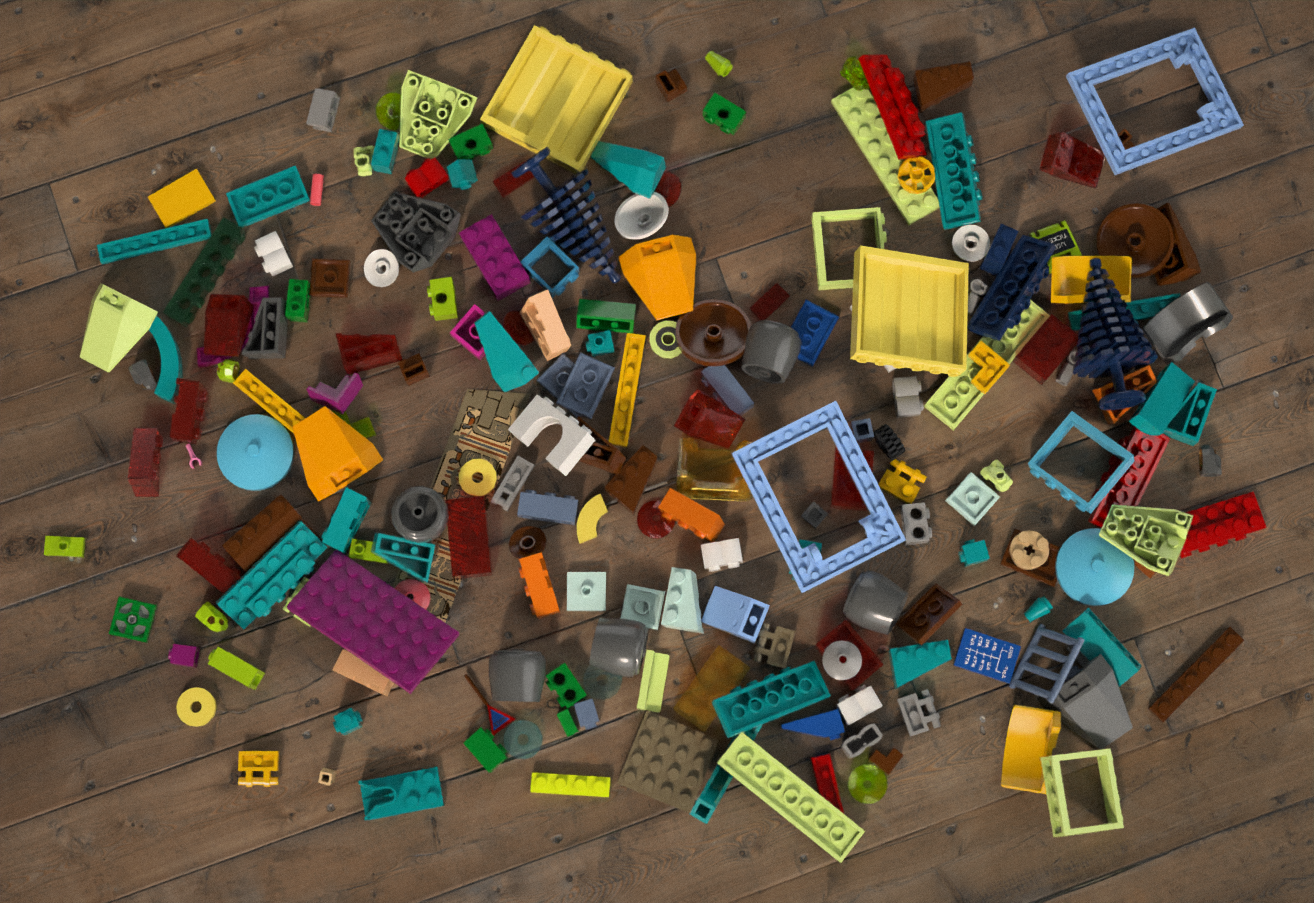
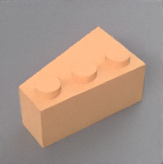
(545, 325)

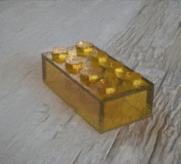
(715, 680)

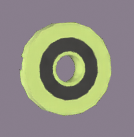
(656, 340)

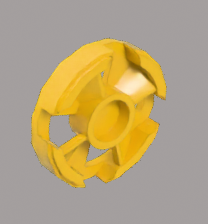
(916, 175)

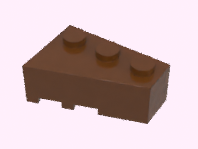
(941, 82)
(602, 452)
(632, 479)

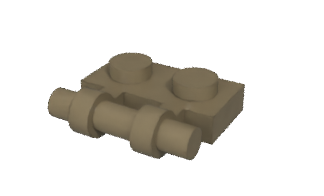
(780, 646)

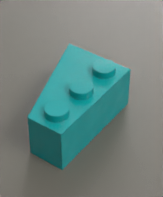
(1191, 415)
(406, 555)
(915, 660)

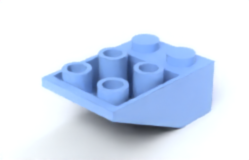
(735, 614)

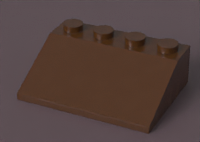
(263, 532)

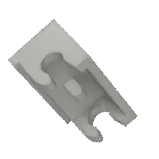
(323, 110)

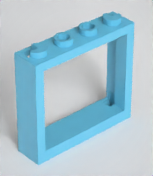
(1100, 438)

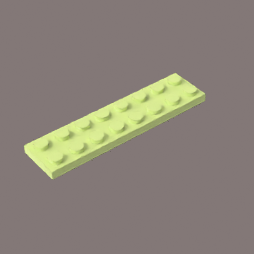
(867, 127)
(957, 394)
(790, 797)

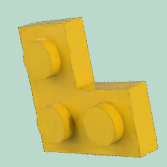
(992, 367)

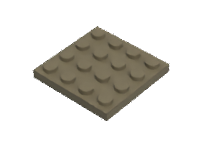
(668, 761)

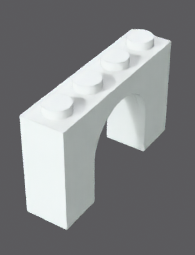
(574, 439)

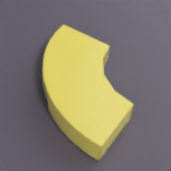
(589, 517)

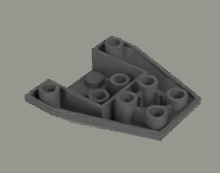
(416, 229)
(1092, 704)

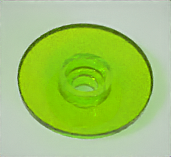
(387, 102)
(875, 777)

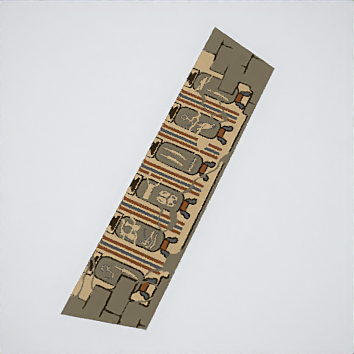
(476, 434)

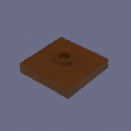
(329, 278)

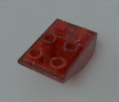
(1072, 160)
(226, 324)
(709, 420)

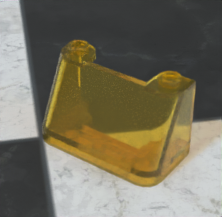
(710, 473)

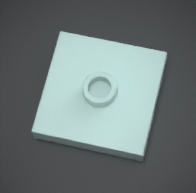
(972, 498)
(586, 591)
(643, 605)

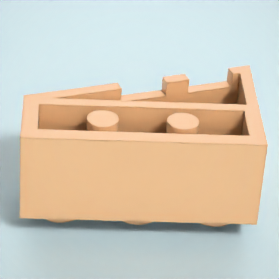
(360, 672)

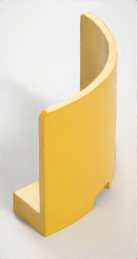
(1071, 272)
(1029, 736)

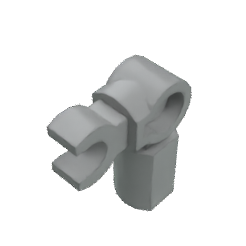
(975, 288)
(1067, 370)

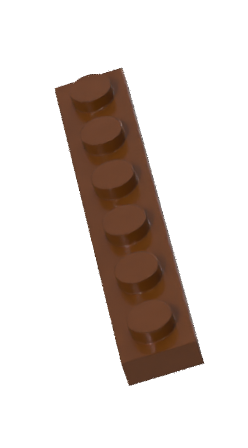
(1196, 674)

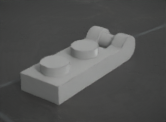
(513, 482)

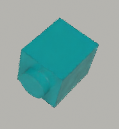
(462, 174)
(600, 343)
(973, 552)

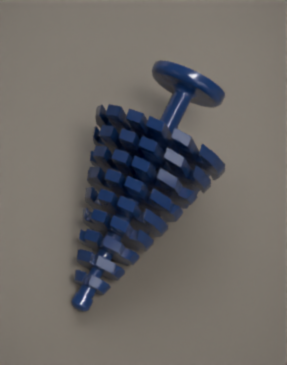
(568, 213)
(1110, 340)

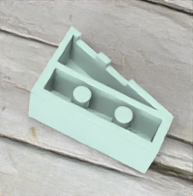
(682, 602)

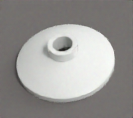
(977, 237)
(374, 268)

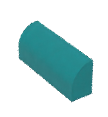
(1162, 400)
(1101, 640)

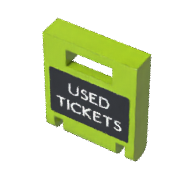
(1061, 238)

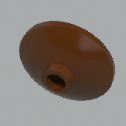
(524, 537)

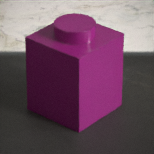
(184, 655)

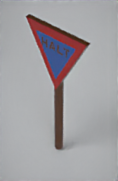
(497, 719)

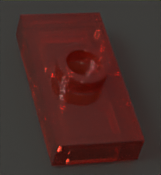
(507, 183)
(770, 302)

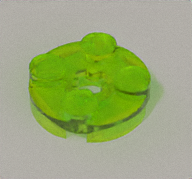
(850, 71)

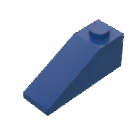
(820, 725)

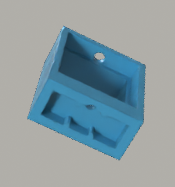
(537, 253)

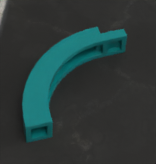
(170, 361)
(716, 786)

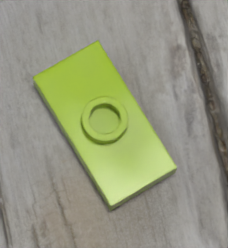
(64, 546)

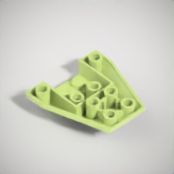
(431, 114)
(113, 327)
(1148, 534)

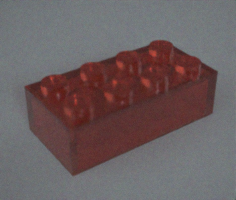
(469, 537)

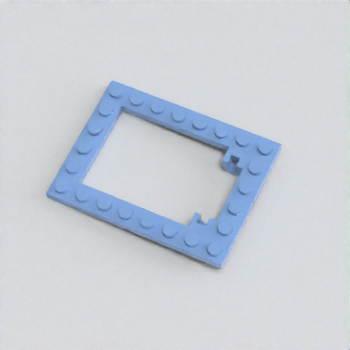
(1180, 48)
(880, 525)

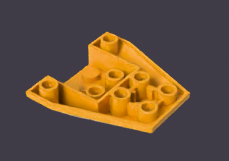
(662, 274)
(332, 452)

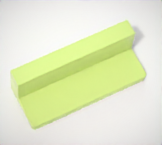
(653, 681)

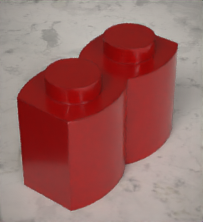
(426, 178)

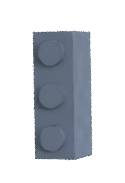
(726, 389)
(548, 507)

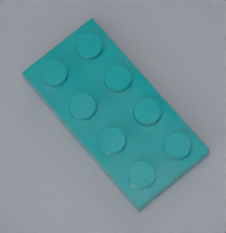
(267, 197)

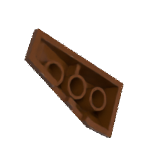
(1183, 260)

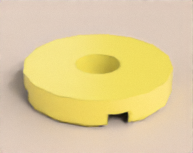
(477, 466)
(185, 702)

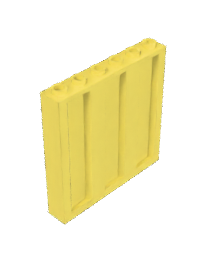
(557, 99)
(909, 311)

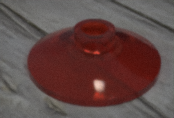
(671, 182)
(517, 328)
(648, 526)

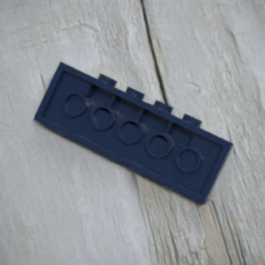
(1012, 288)

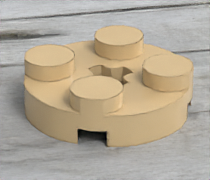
(1039, 545)

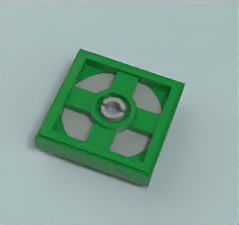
(133, 619)

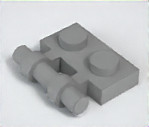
(913, 715)

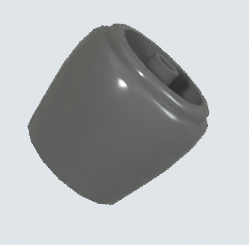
(770, 351)
(420, 514)
(875, 602)
(619, 646)
(517, 675)

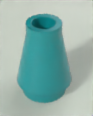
(1038, 609)

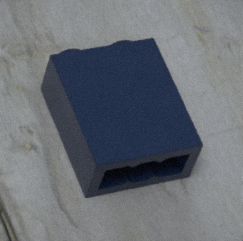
(999, 249)

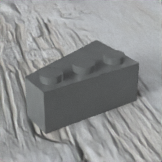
(269, 331)

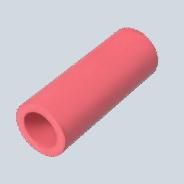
(316, 189)

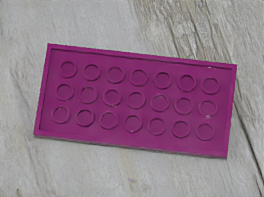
(373, 621)

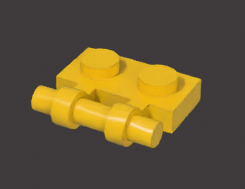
(900, 487)
(258, 761)

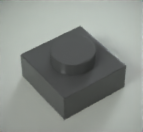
(814, 515)

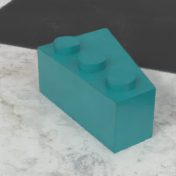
(346, 520)

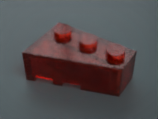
(367, 351)
(189, 411)
(145, 462)
(208, 565)

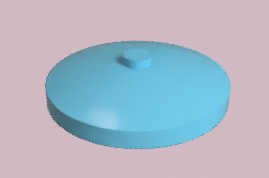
(255, 452)
(1093, 569)

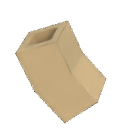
(332, 774)

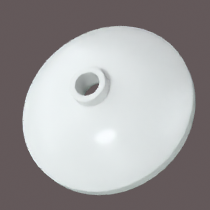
(641, 216)

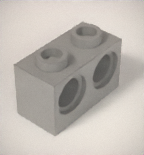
(910, 523)

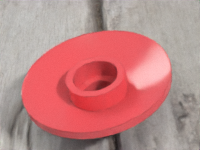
(418, 589)

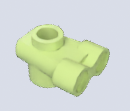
(363, 160)
(997, 475)

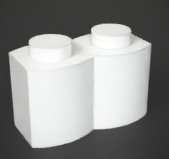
(273, 253)
(721, 554)
(858, 705)

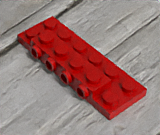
(895, 105)
(1132, 485)
(1222, 523)

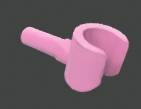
(192, 456)

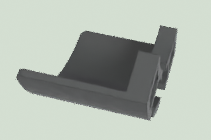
(1185, 321)

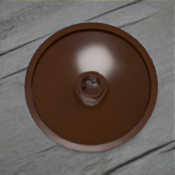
(1138, 233)
(713, 332)

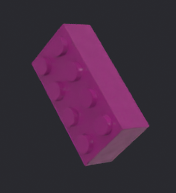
(494, 257)

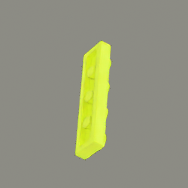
(570, 784)

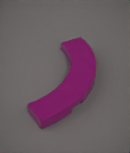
(255, 297)

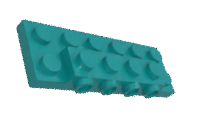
(954, 171)
(272, 575)
(770, 698)

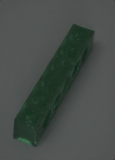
(214, 246)

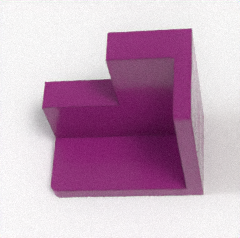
(338, 398)

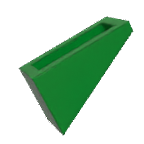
(567, 723)

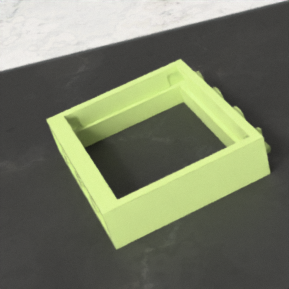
(842, 215)
(1056, 794)

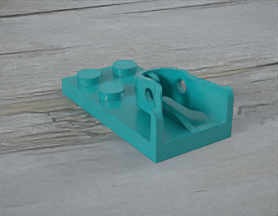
(401, 793)

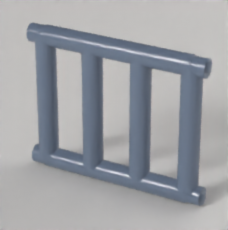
(1058, 678)

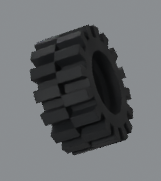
(889, 442)

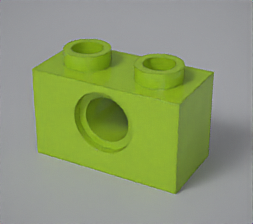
(438, 288)

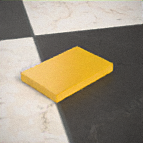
(181, 199)

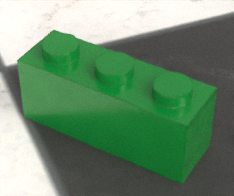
(606, 316)

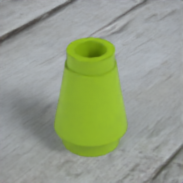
(720, 64)

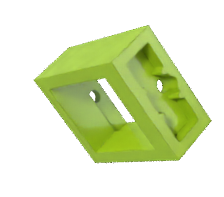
(235, 668)

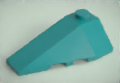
(632, 166)
(506, 360)

